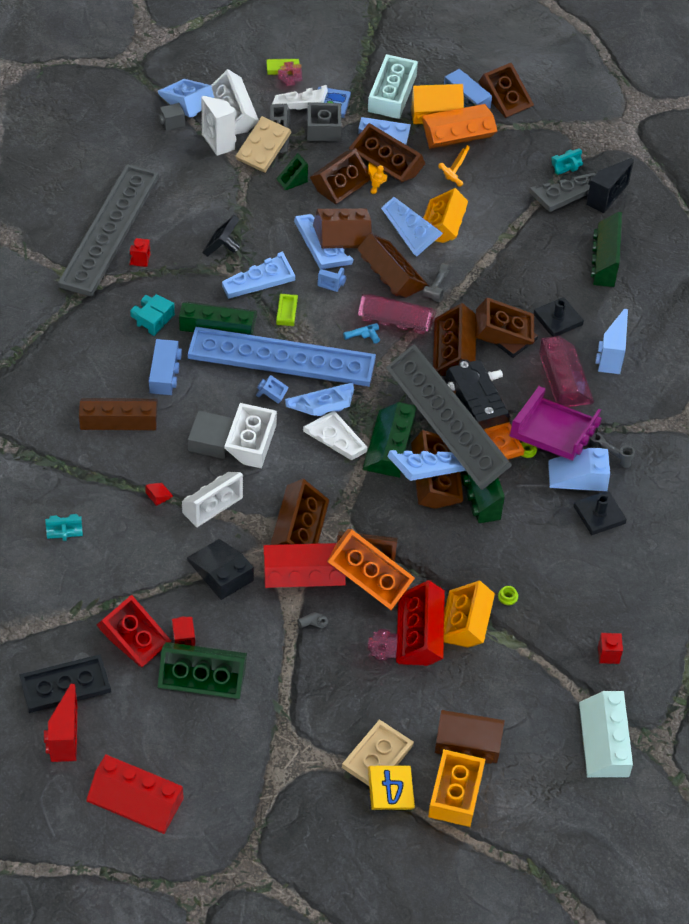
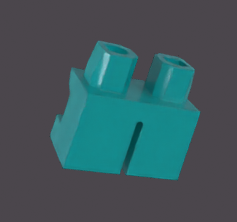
(154, 314)

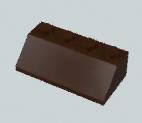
(384, 150)
(391, 266)
(454, 338)
(118, 414)
(440, 489)
(300, 515)

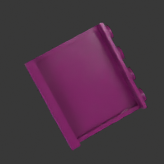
(554, 426)

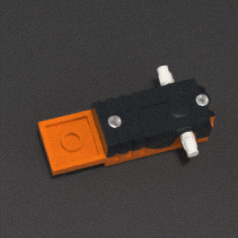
(478, 394)

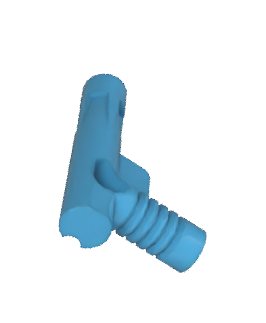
(366, 331)

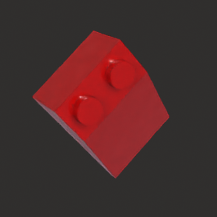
(134, 631)
(62, 729)

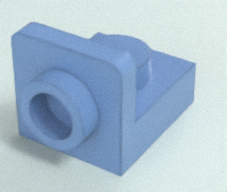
(331, 280)
(272, 388)

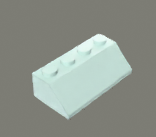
(606, 735)

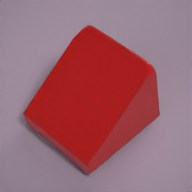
(158, 493)

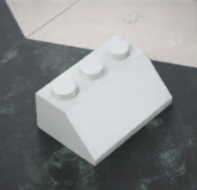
(218, 124)
(251, 434)
(213, 498)

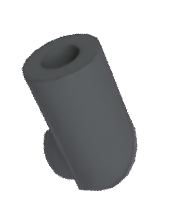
(313, 619)

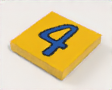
(391, 788)

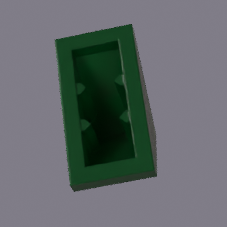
(294, 174)

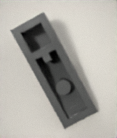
(281, 114)

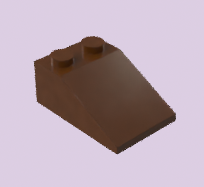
(506, 90)
(503, 323)

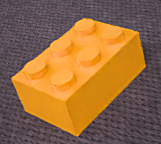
(456, 788)

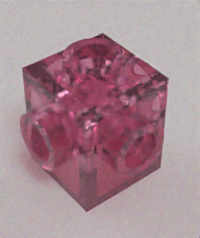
(296, 73)
(382, 652)

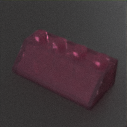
(396, 312)
(564, 372)

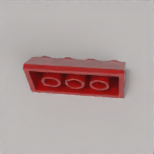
(300, 566)
(421, 625)
(135, 794)

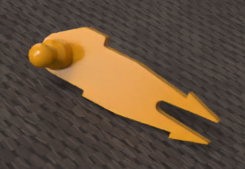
(450, 173)
(377, 176)

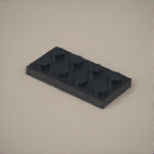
(48, 685)

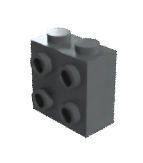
(210, 434)

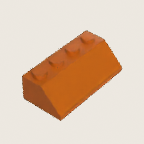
(459, 125)
(370, 568)

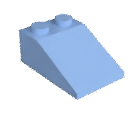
(188, 94)
(613, 346)
(585, 472)

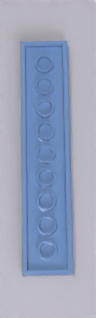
(282, 356)

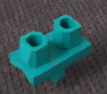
(569, 161)
(64, 527)

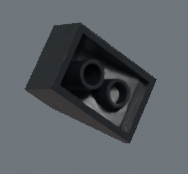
(608, 185)
(222, 568)

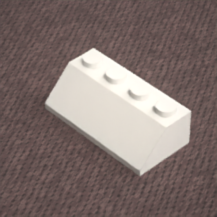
(232, 89)

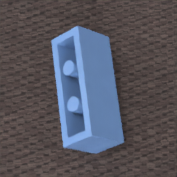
(472, 91)
(164, 367)

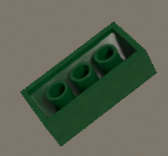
(606, 250)
(216, 318)
(390, 432)
(486, 503)
(202, 670)

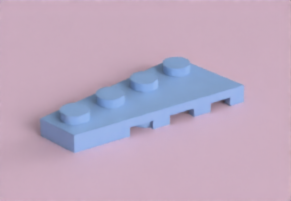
(412, 228)
(324, 257)
(267, 275)

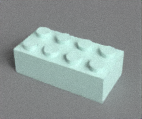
(392, 86)

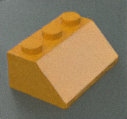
(435, 99)
(446, 213)
(467, 614)

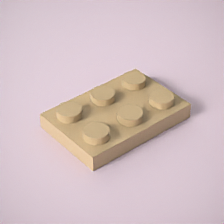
(263, 144)
(378, 748)

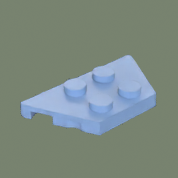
(323, 401)

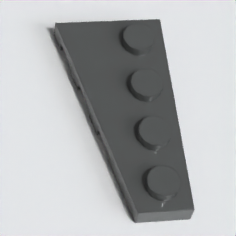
(562, 193)

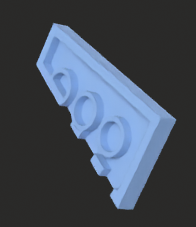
(425, 464)

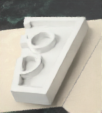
(301, 100)
(337, 435)

